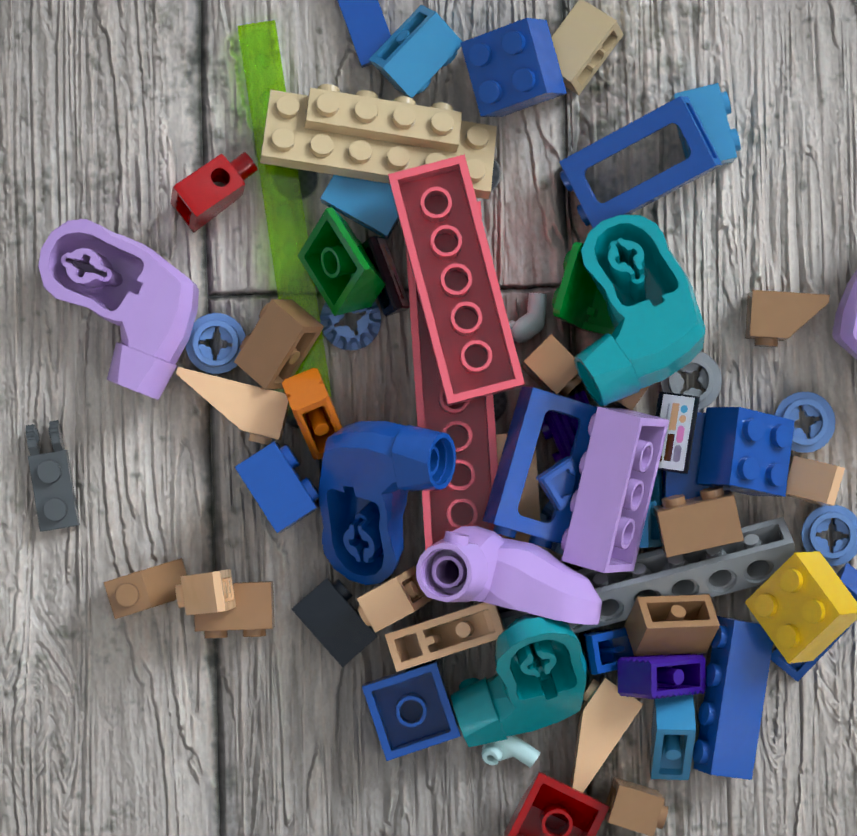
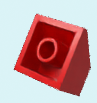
(556, 810)

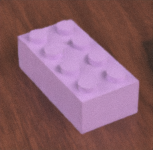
(614, 489)

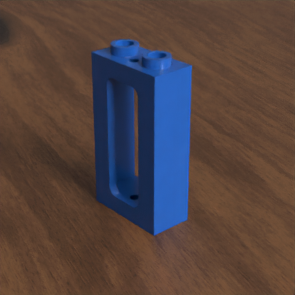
(700, 162)
(516, 461)

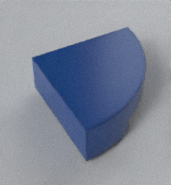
(559, 482)

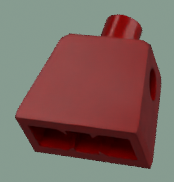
(201, 200)

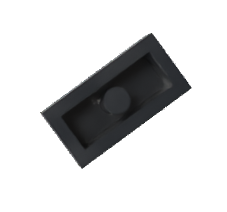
(335, 620)

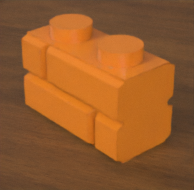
(312, 409)

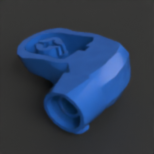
(366, 491)

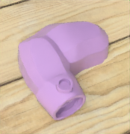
(128, 288)
(505, 573)

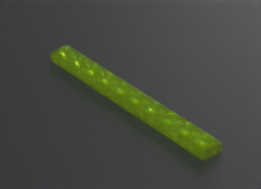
(280, 184)

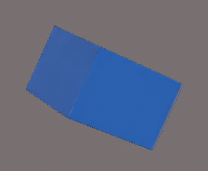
(605, 649)

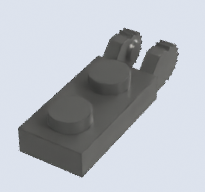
(52, 480)

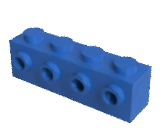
(733, 699)

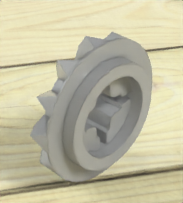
(709, 380)

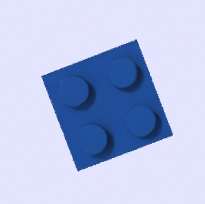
(513, 67)
(746, 451)
(278, 487)
(411, 710)

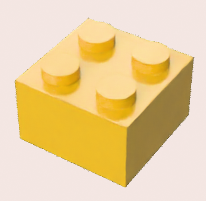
(803, 607)

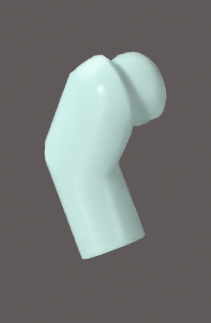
(533, 321)
(509, 748)

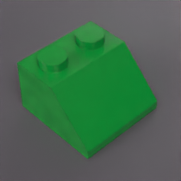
(340, 265)

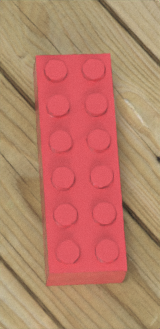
(456, 280)

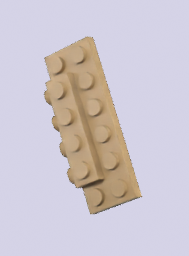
(372, 135)

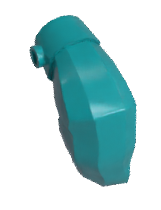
(648, 305)
(535, 682)

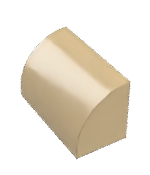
(584, 43)

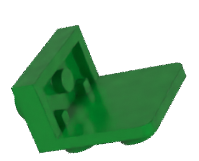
(578, 297)

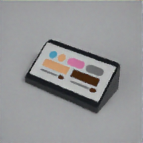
(392, 297)
(678, 443)

